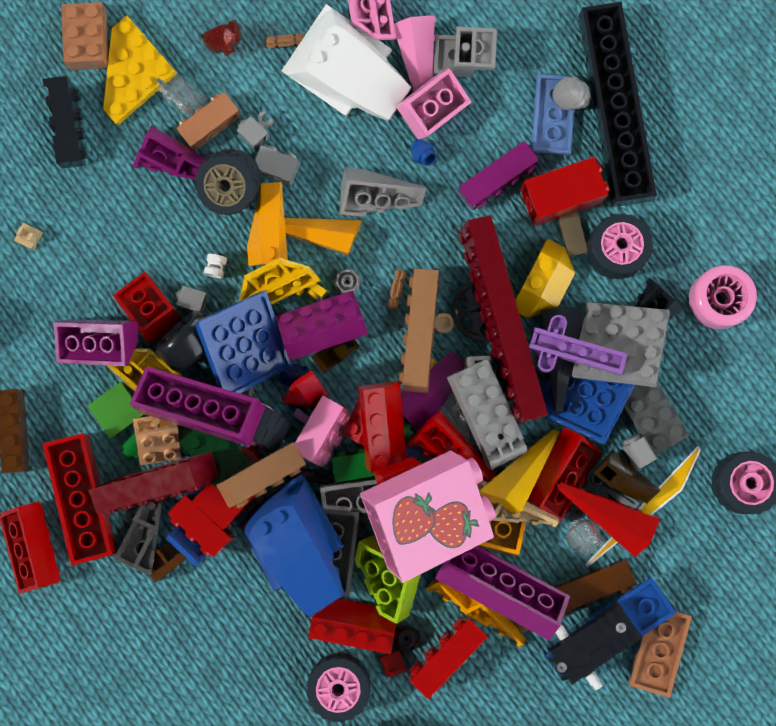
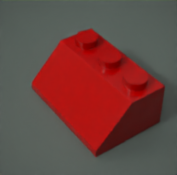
(200, 527)

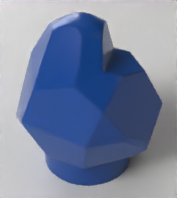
(423, 152)

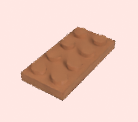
(660, 656)

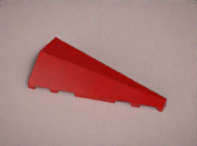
(627, 526)

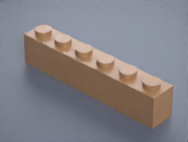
(420, 330)

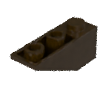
(625, 478)

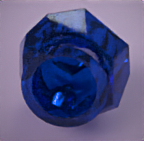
(292, 374)

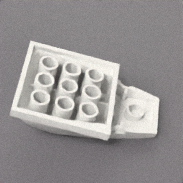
(347, 67)

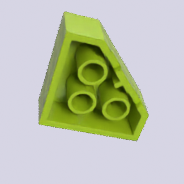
(391, 594)

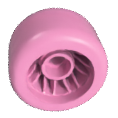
(737, 293)

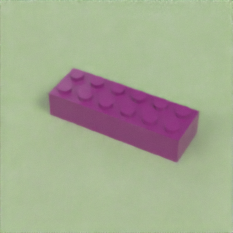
(198, 406)
(506, 590)

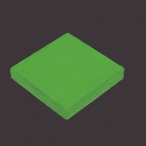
(114, 411)

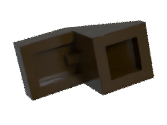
(332, 356)

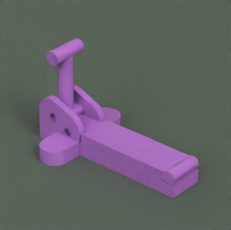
(553, 344)

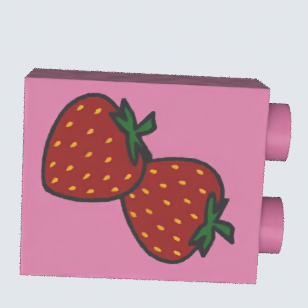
(429, 514)

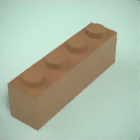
(261, 475)

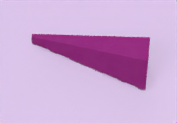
(168, 155)

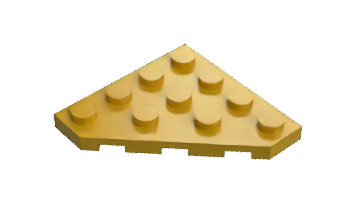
(132, 71)

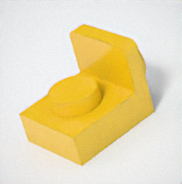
(314, 290)

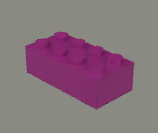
(321, 325)

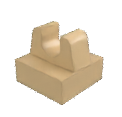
(28, 236)

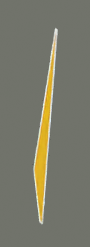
(668, 490)

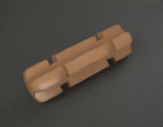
(284, 40)
(396, 289)

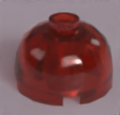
(223, 38)

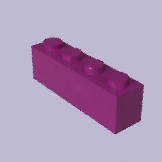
(498, 175)

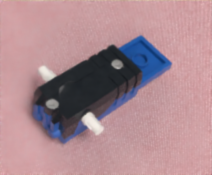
(607, 632)

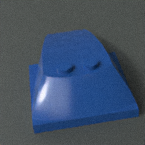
(295, 545)

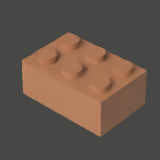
(85, 36)

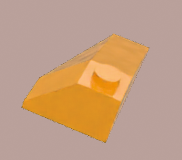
(268, 230)

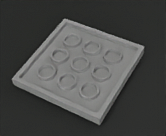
(628, 330)

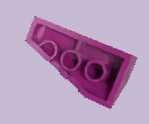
(421, 406)

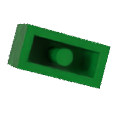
(350, 467)

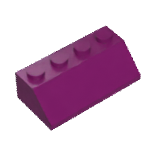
(95, 341)

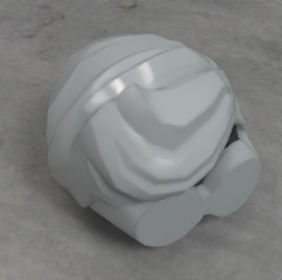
(572, 94)

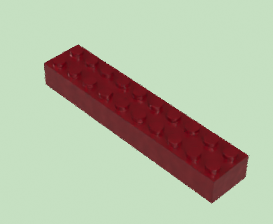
(502, 319)

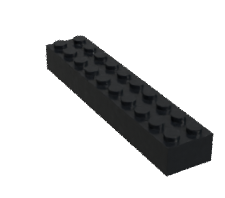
(617, 104)

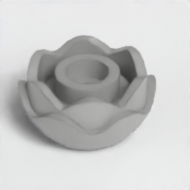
(348, 274)

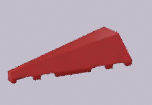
(440, 436)

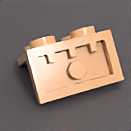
(156, 440)

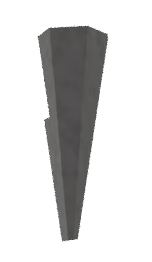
(140, 541)

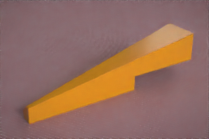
(327, 233)

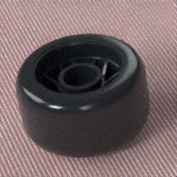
(181, 343)

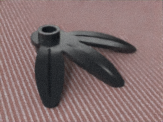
(601, 489)

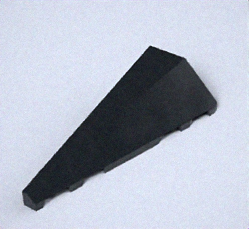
(657, 298)
(563, 369)

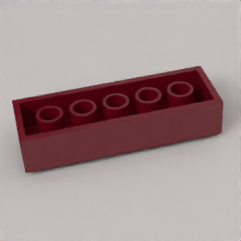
(154, 483)

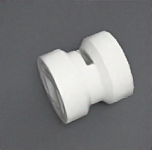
(215, 266)

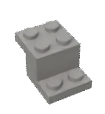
(466, 51)

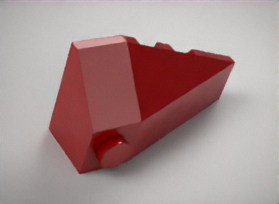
(305, 392)

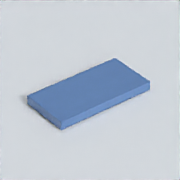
(551, 124)

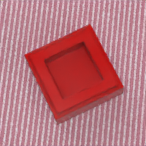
(393, 663)

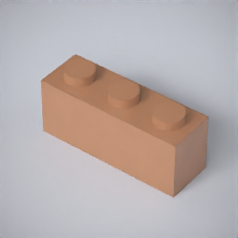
(208, 121)

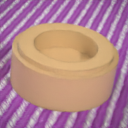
(444, 323)

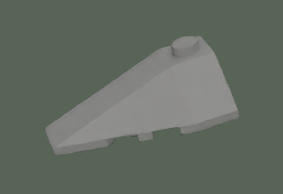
(371, 192)

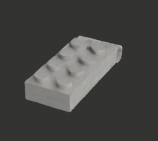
(487, 414)

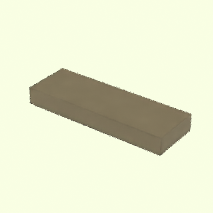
(573, 234)

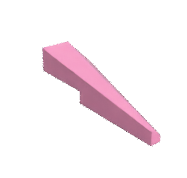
(416, 45)

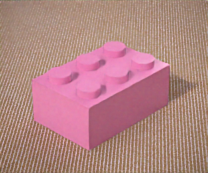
(433, 104)
(322, 432)

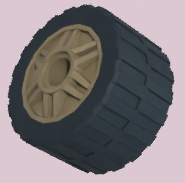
(228, 181)

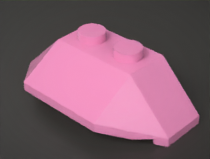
(373, 18)

